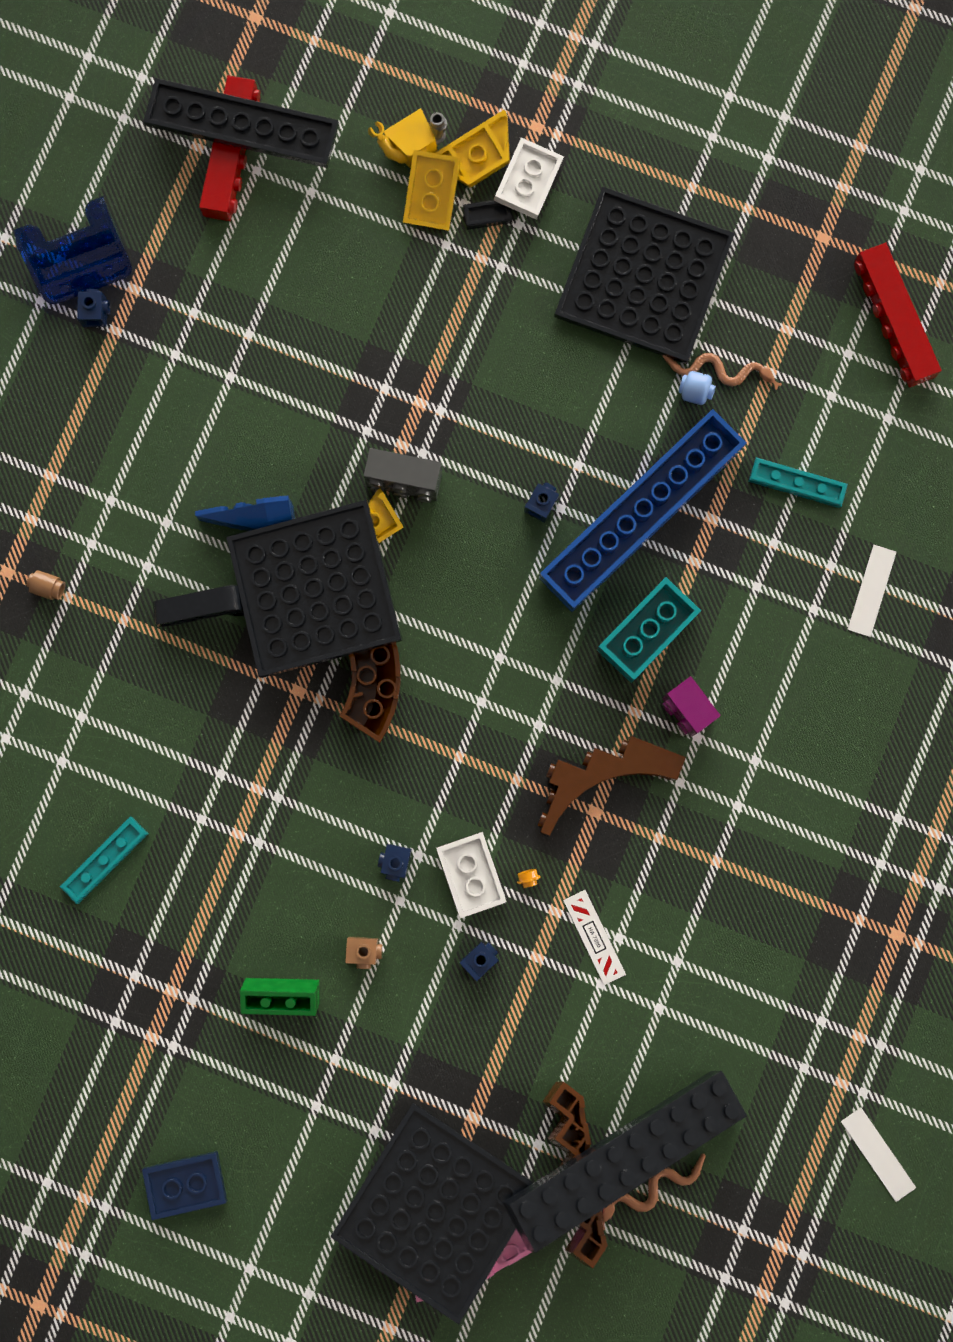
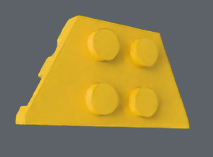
(481, 150)

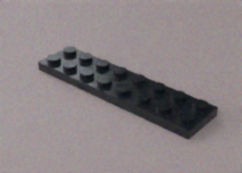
(241, 123)

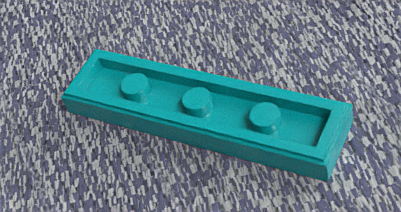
(798, 482)
(104, 860)

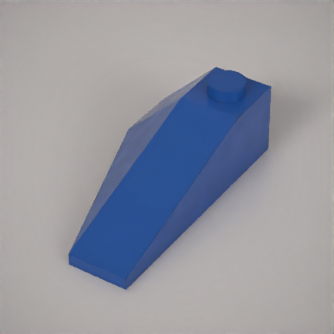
(248, 516)

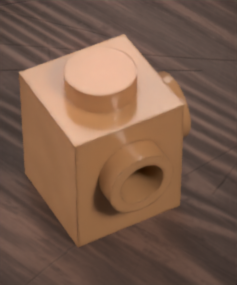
(363, 952)

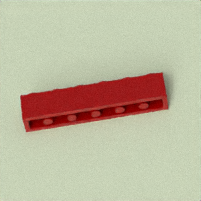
(226, 162)
(897, 315)

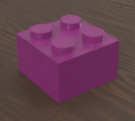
(690, 707)

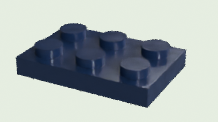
(184, 1185)

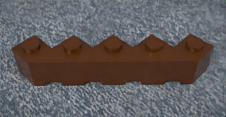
(573, 1138)

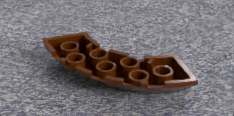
(373, 690)

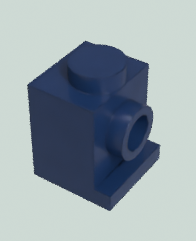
(538, 509)
(475, 969)

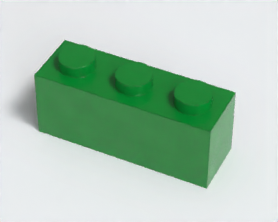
(280, 996)

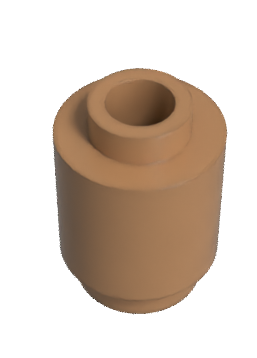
(45, 585)

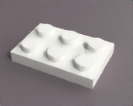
(528, 178)
(471, 875)

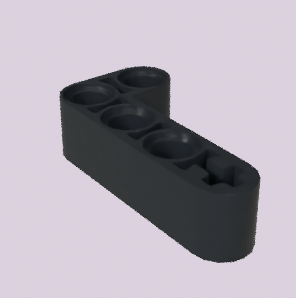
(198, 606)

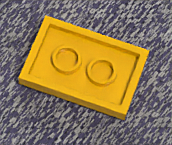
(431, 190)

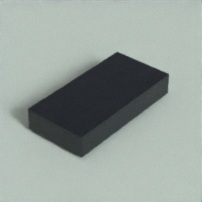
(486, 214)

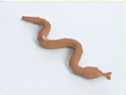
(764, 372)
(652, 1199)

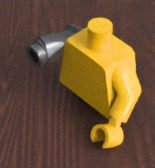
(410, 135)

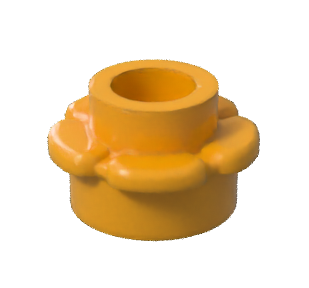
(528, 878)

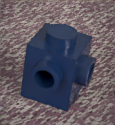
(93, 308)
(395, 862)

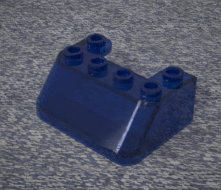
(78, 259)

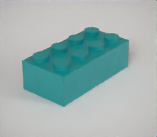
(648, 630)

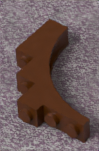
(637, 758)

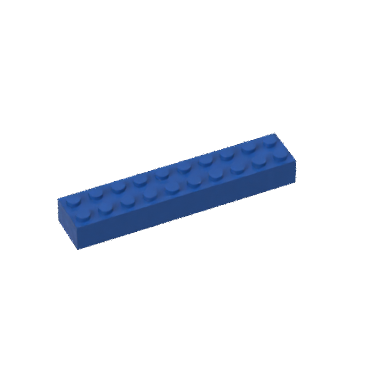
(642, 510)

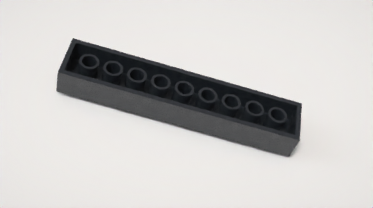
(624, 1160)

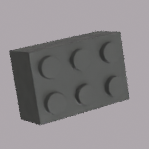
(403, 475)

